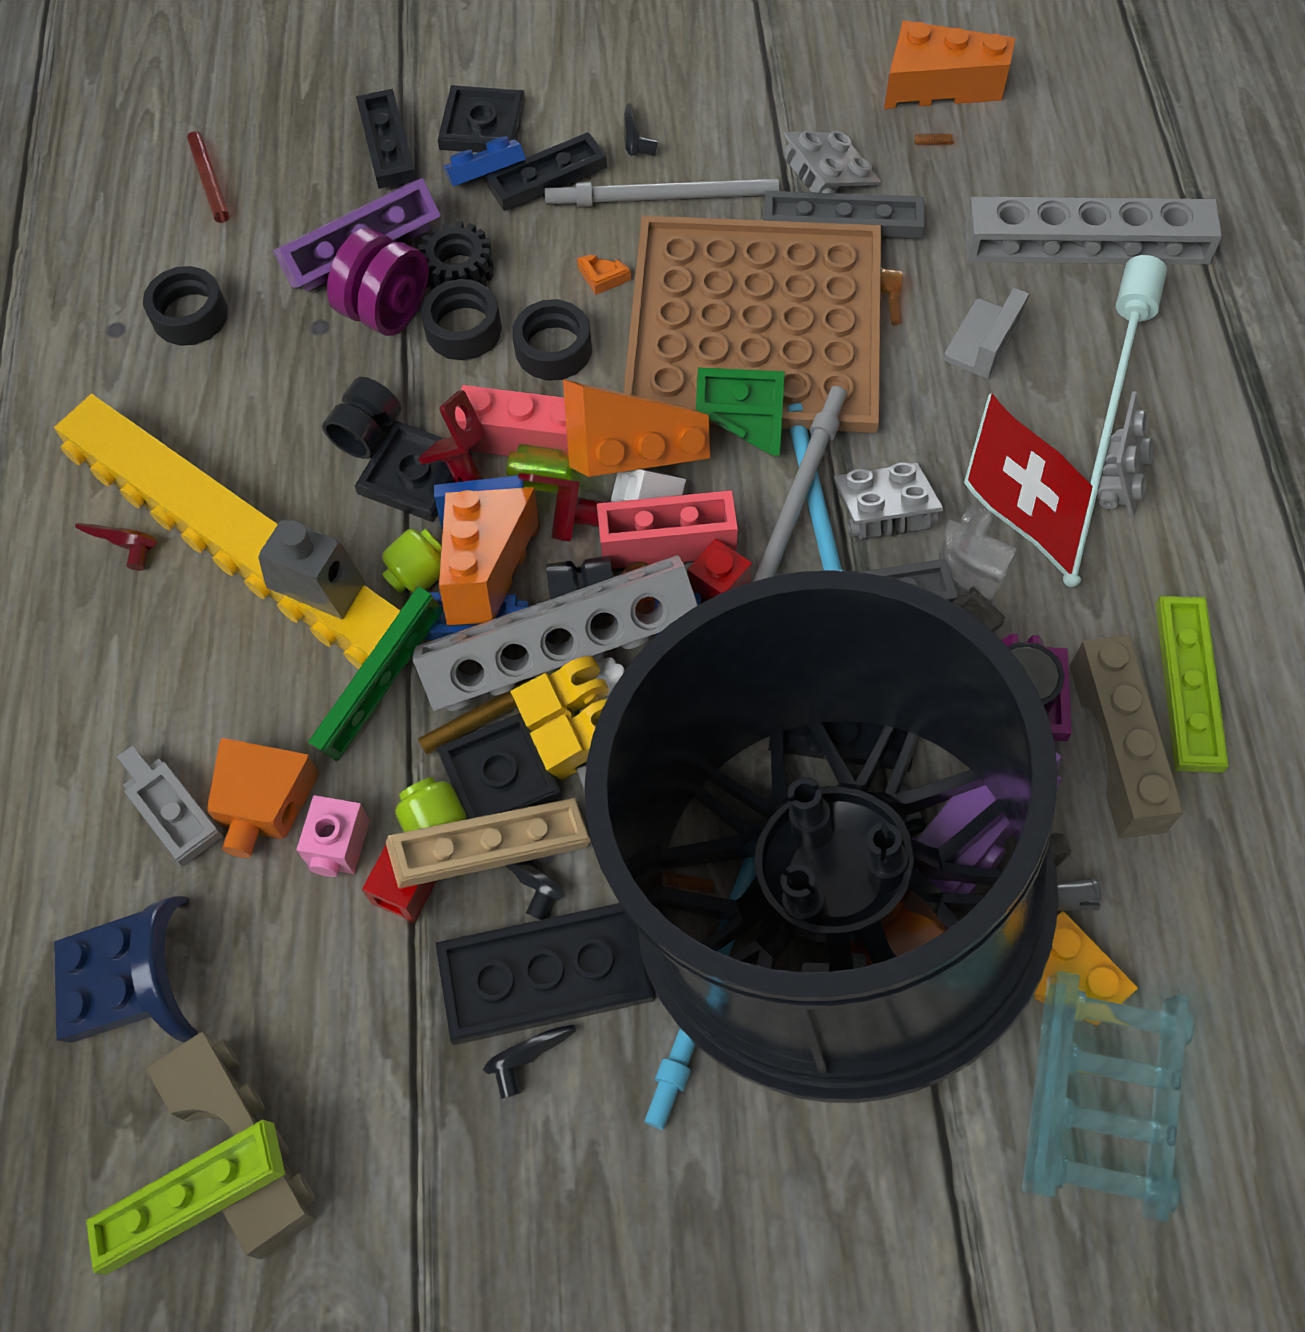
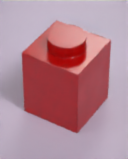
(718, 571)
(384, 893)

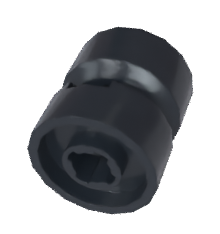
(362, 417)
(566, 577)

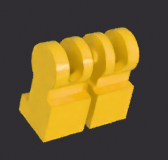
(549, 709)

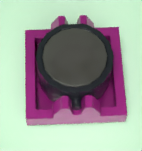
(1050, 676)

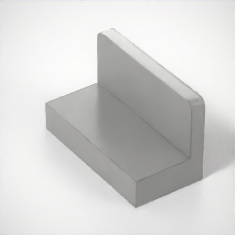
(986, 334)

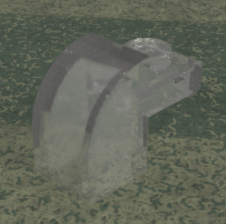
(975, 556)

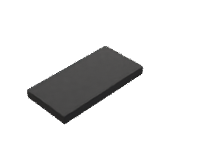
(541, 973)

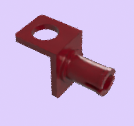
(455, 448)
(569, 507)

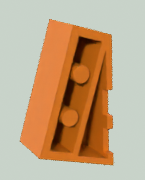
(629, 432)
(480, 549)

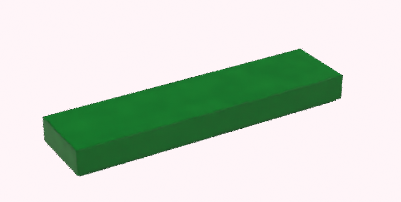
(376, 674)

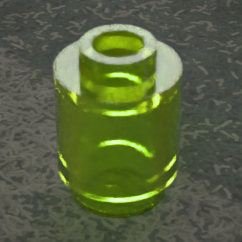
(540, 462)

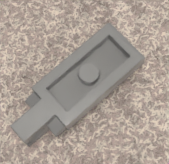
(168, 807)

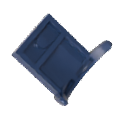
(118, 976)

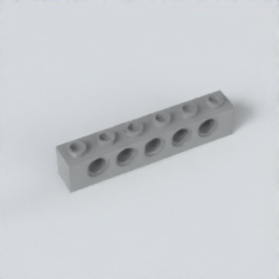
(1091, 230)
(528, 627)

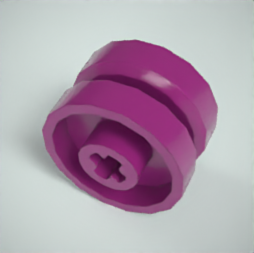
(377, 281)

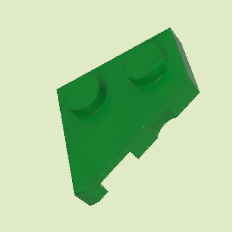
(744, 404)

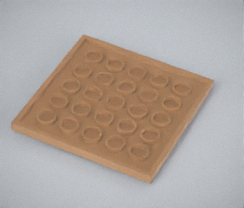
(759, 300)

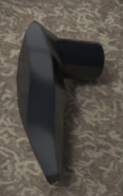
(634, 143)
(545, 888)
(523, 1053)

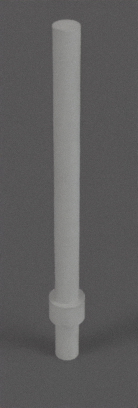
(585, 194)
(822, 431)

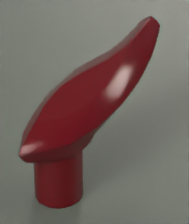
(135, 541)

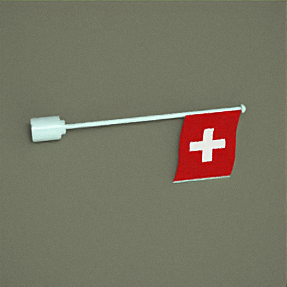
(1030, 480)

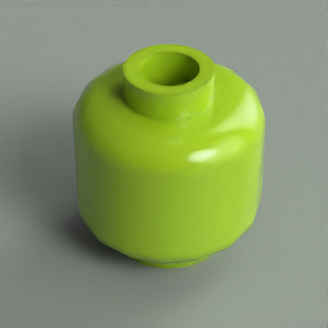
(413, 561)
(428, 805)

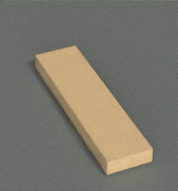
(486, 842)

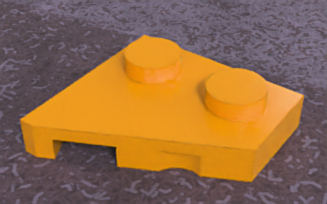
(1079, 955)

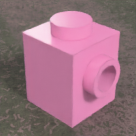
(333, 836)

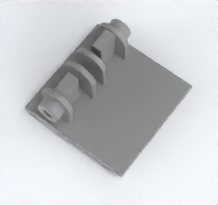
(827, 161)
(1123, 470)
(885, 495)

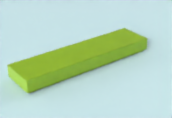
(1191, 685)
(184, 1197)

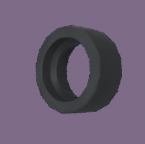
(177, 284)
(454, 296)
(552, 314)

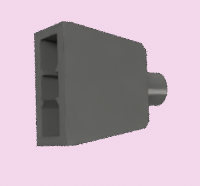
(310, 568)

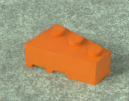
(947, 64)

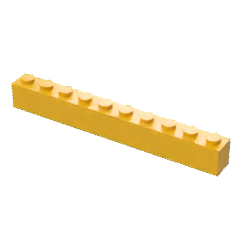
(206, 517)

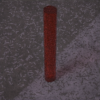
(208, 177)

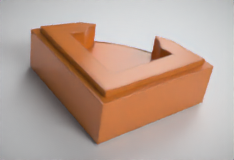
(603, 273)

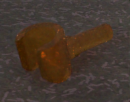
(891, 284)

